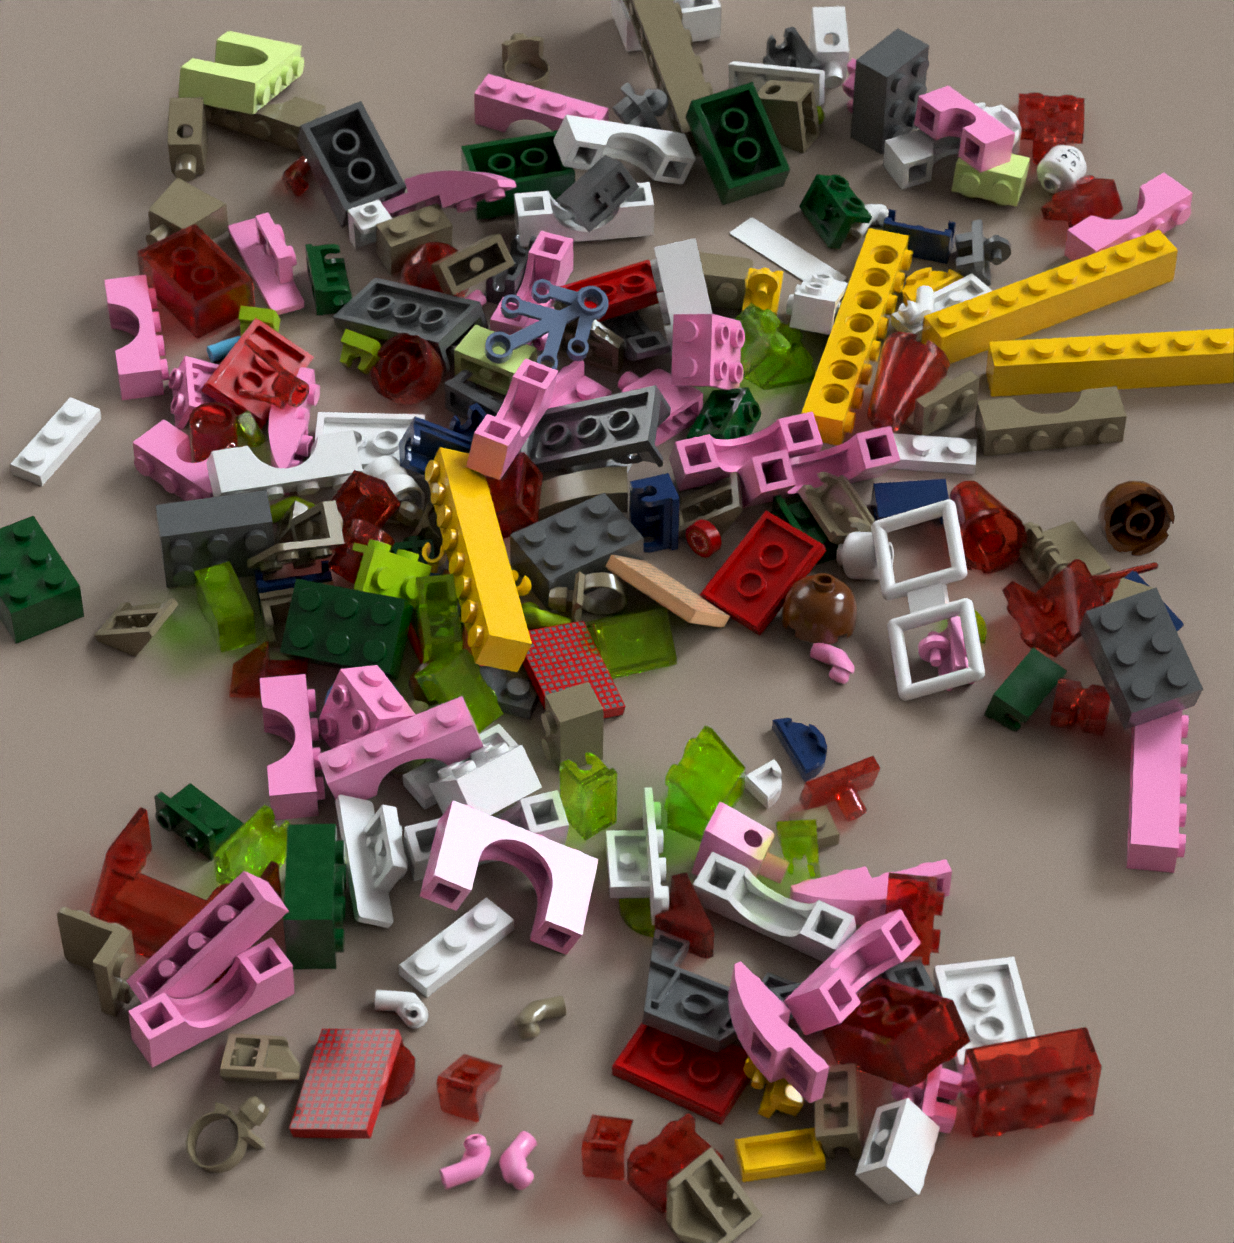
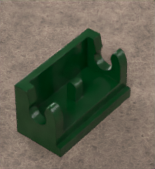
(327, 279)
(1024, 690)

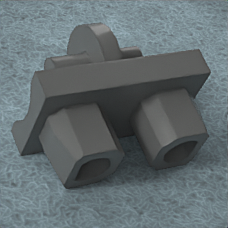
(641, 108)
(977, 252)

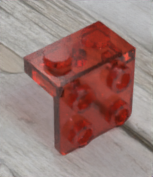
(1055, 612)

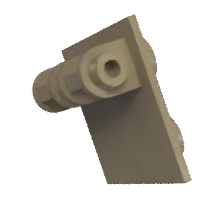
(1055, 548)

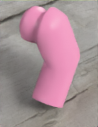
(513, 1161)

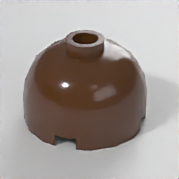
(1135, 517)
(820, 609)

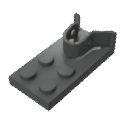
(395, 308)
(600, 431)

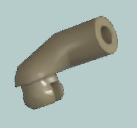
(538, 1011)

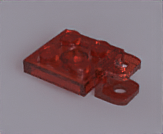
(1050, 121)

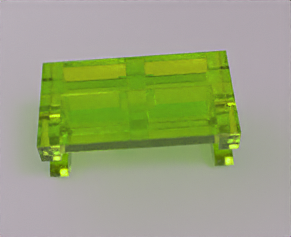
(589, 796)
(798, 840)
(252, 847)

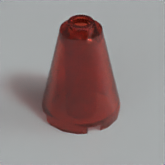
(904, 374)
(987, 528)

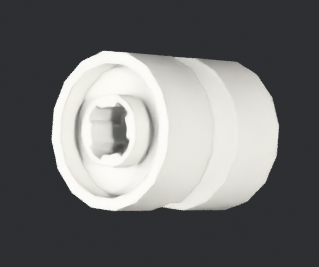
(398, 480)

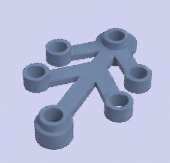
(550, 321)

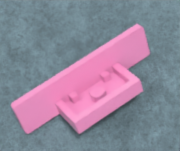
(268, 261)

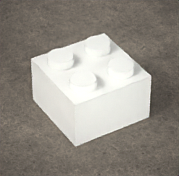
(488, 781)

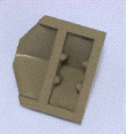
(716, 503)
(133, 626)
(258, 1059)
(708, 1202)

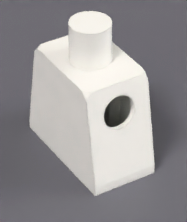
(831, 57)

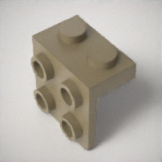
(725, 279)
(944, 404)
(314, 537)
(103, 949)

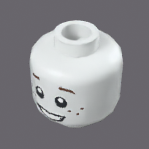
(1061, 168)

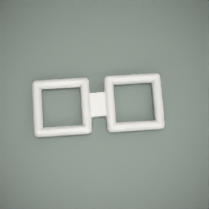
(927, 600)

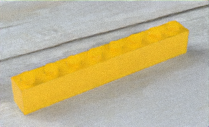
(1052, 296)
(1110, 361)
(478, 562)

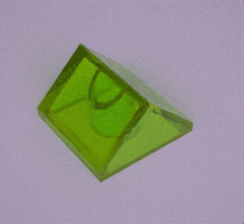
(634, 641)

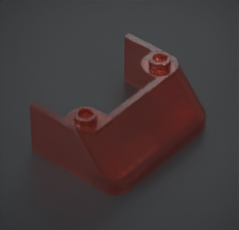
(145, 904)

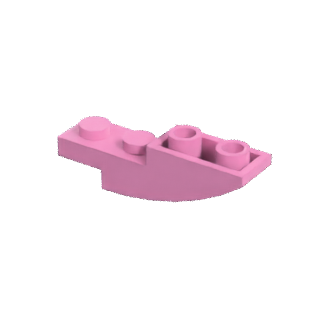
(449, 190)
(289, 427)
(859, 893)
(770, 1043)

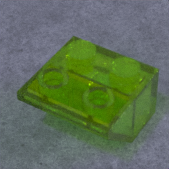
(773, 351)
(700, 781)

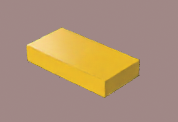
(779, 1154)

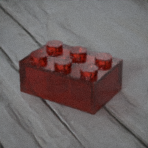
(196, 280)
(898, 1033)
(1030, 1082)

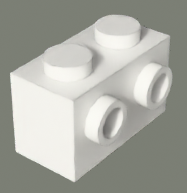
(816, 303)
(898, 1151)

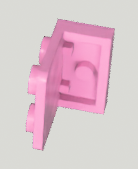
(706, 351)
(360, 705)

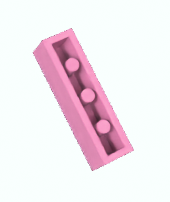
(210, 940)

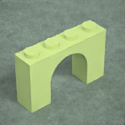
(244, 74)

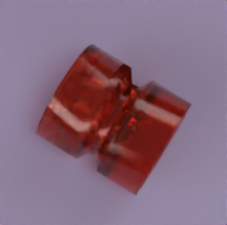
(212, 429)
(344, 560)
(1080, 706)

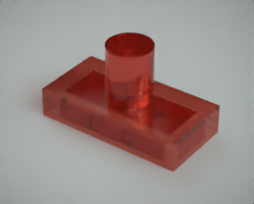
(842, 787)

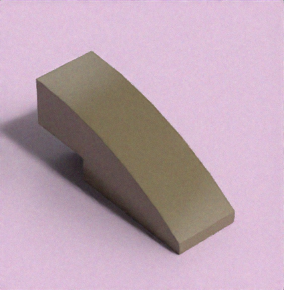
(576, 487)

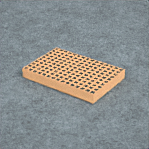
(667, 591)

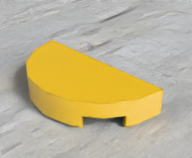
(927, 277)

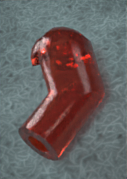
(293, 176)

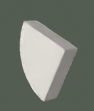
(765, 783)

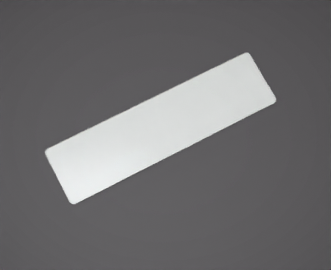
(782, 250)

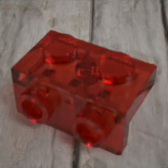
(1088, 198)
(919, 902)
(664, 1157)

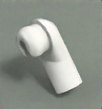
(878, 215)
(924, 305)
(405, 1004)

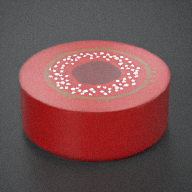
(703, 538)

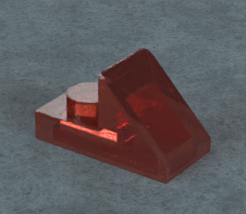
(257, 665)
(687, 918)
(465, 1085)
(606, 1147)

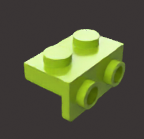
(388, 572)

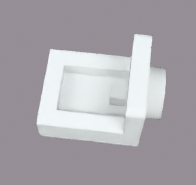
(363, 222)

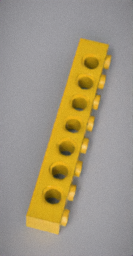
(856, 334)

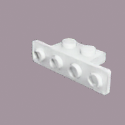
(372, 857)
(634, 859)

